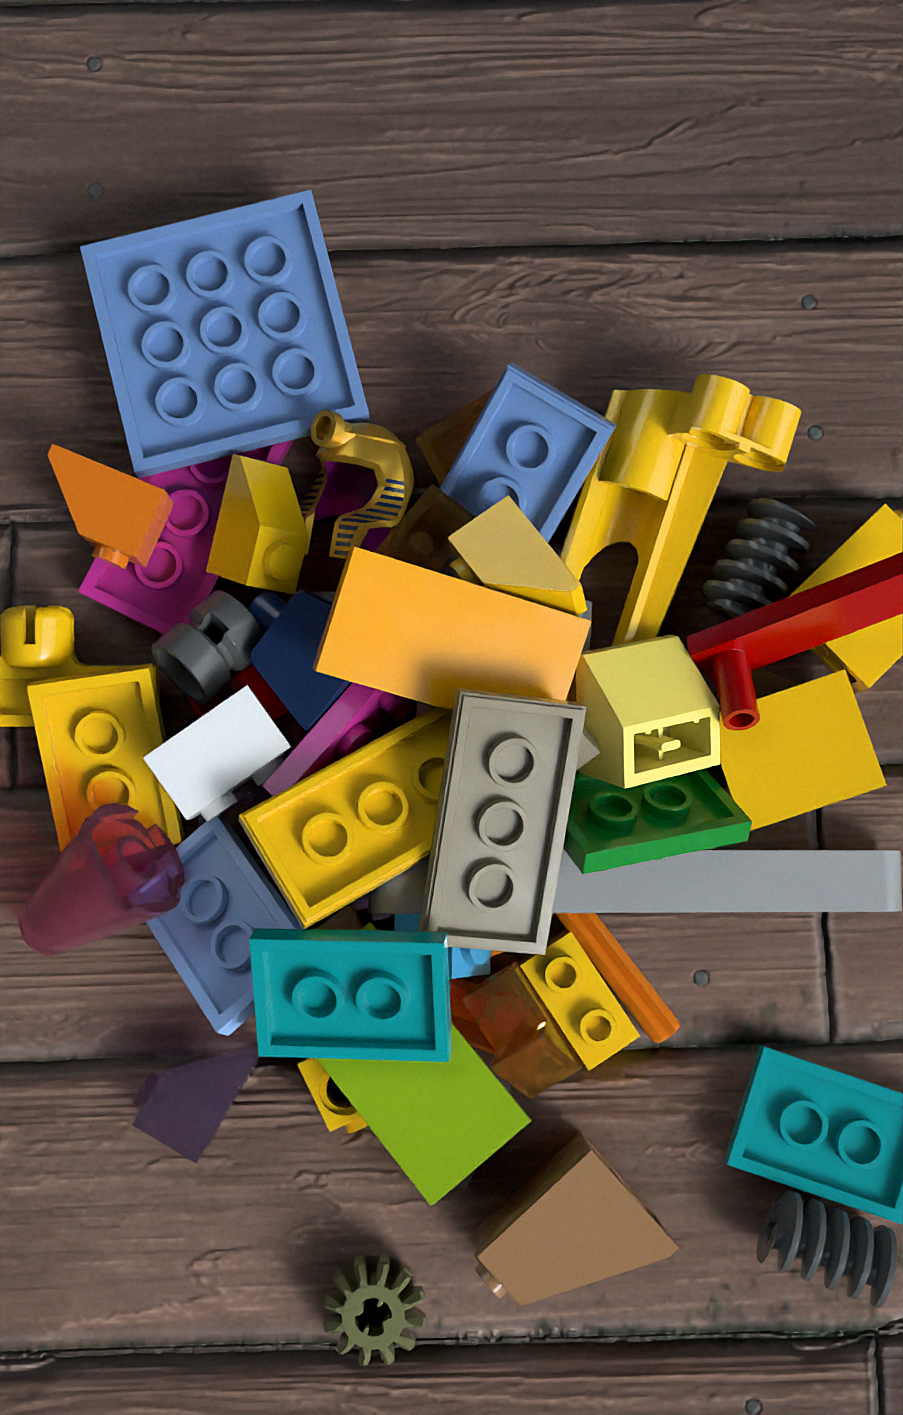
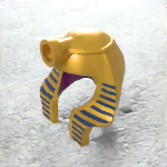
(361, 479)

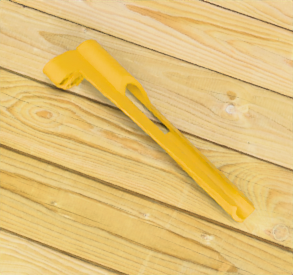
(660, 481)

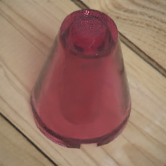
(102, 883)

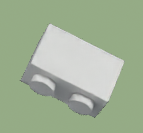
(219, 755)

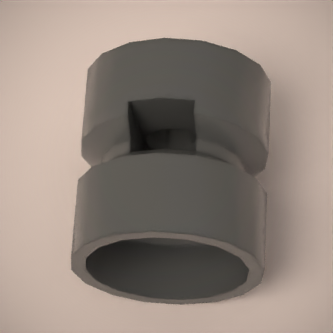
(204, 652)

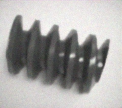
(756, 559)
(830, 1242)

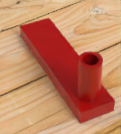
(789, 627)

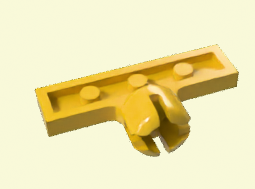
(35, 647)

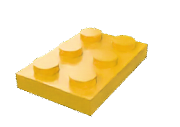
(94, 744)

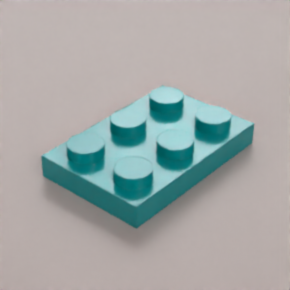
(351, 994)
(821, 1133)

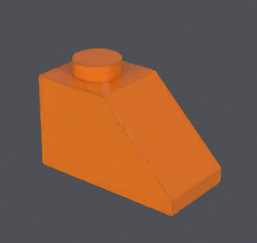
(111, 508)

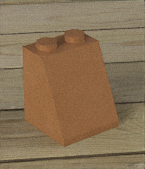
(568, 1229)

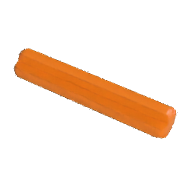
(622, 975)

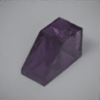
(194, 1098)

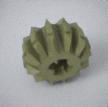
(360, 1329)

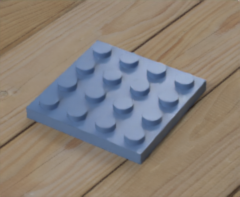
(223, 333)

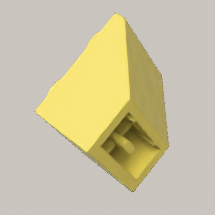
(647, 712)

